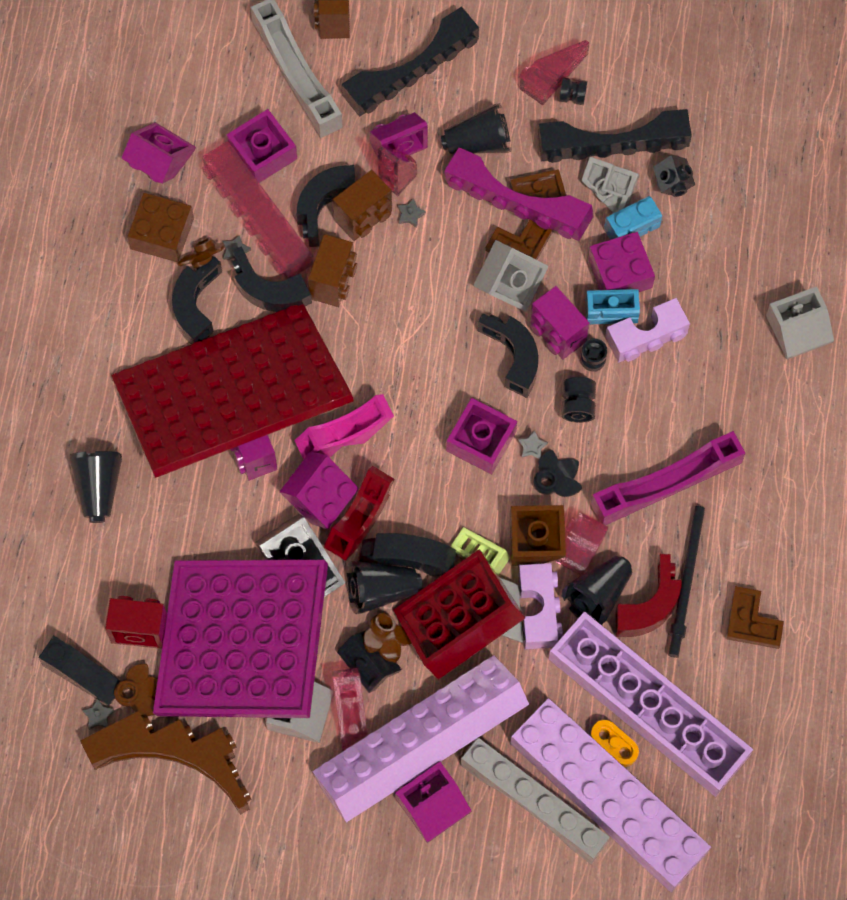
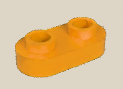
(616, 742)

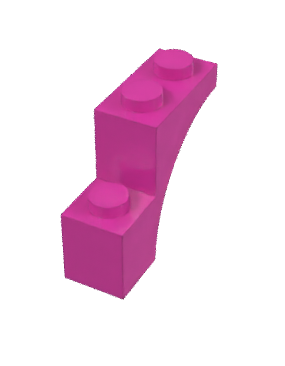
(347, 430)

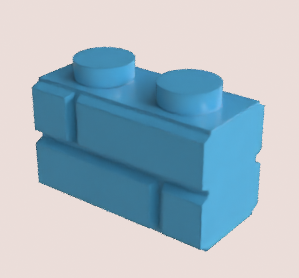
(638, 217)
(612, 306)

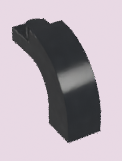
(319, 193)
(264, 293)
(189, 319)
(521, 345)
(409, 551)

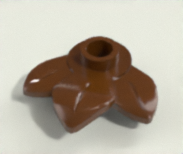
(202, 253)
(385, 637)
(143, 690)

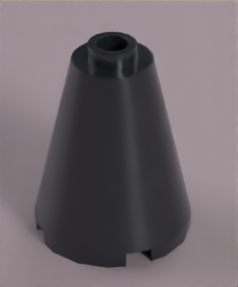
(479, 133)
(96, 482)
(380, 584)
(598, 589)

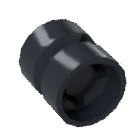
(579, 399)

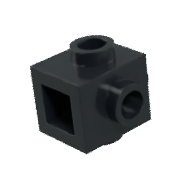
(674, 176)

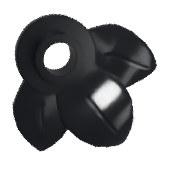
(560, 474)

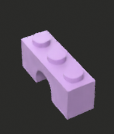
(629, 341)
(539, 582)

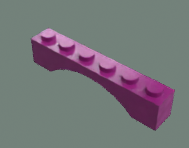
(562, 214)
(699, 466)

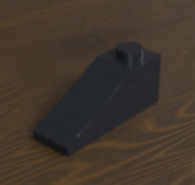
(79, 670)

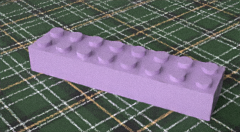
(650, 704)
(420, 738)
(610, 795)

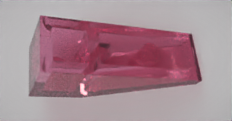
(546, 73)
(396, 169)
(349, 706)

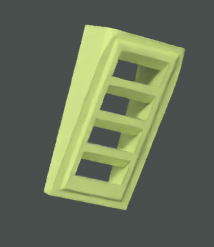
(501, 554)

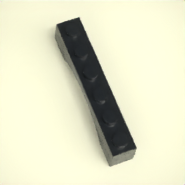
(371, 88)
(563, 141)

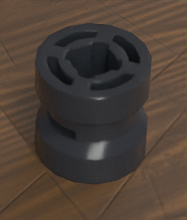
(578, 94)
(596, 350)

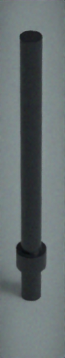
(678, 628)

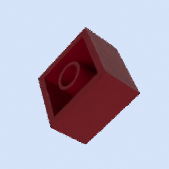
(136, 622)

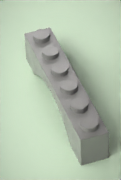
(308, 90)
(511, 781)

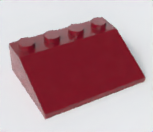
(458, 614)

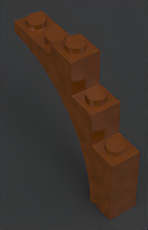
(208, 755)

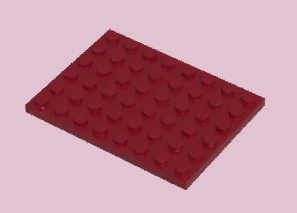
(230, 389)

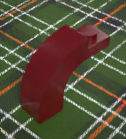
(362, 514)
(643, 618)

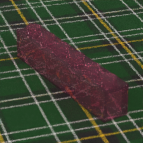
(257, 210)

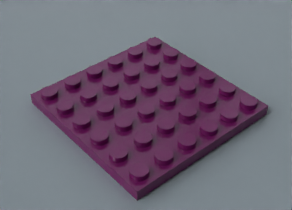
(241, 638)

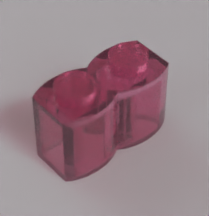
(582, 543)

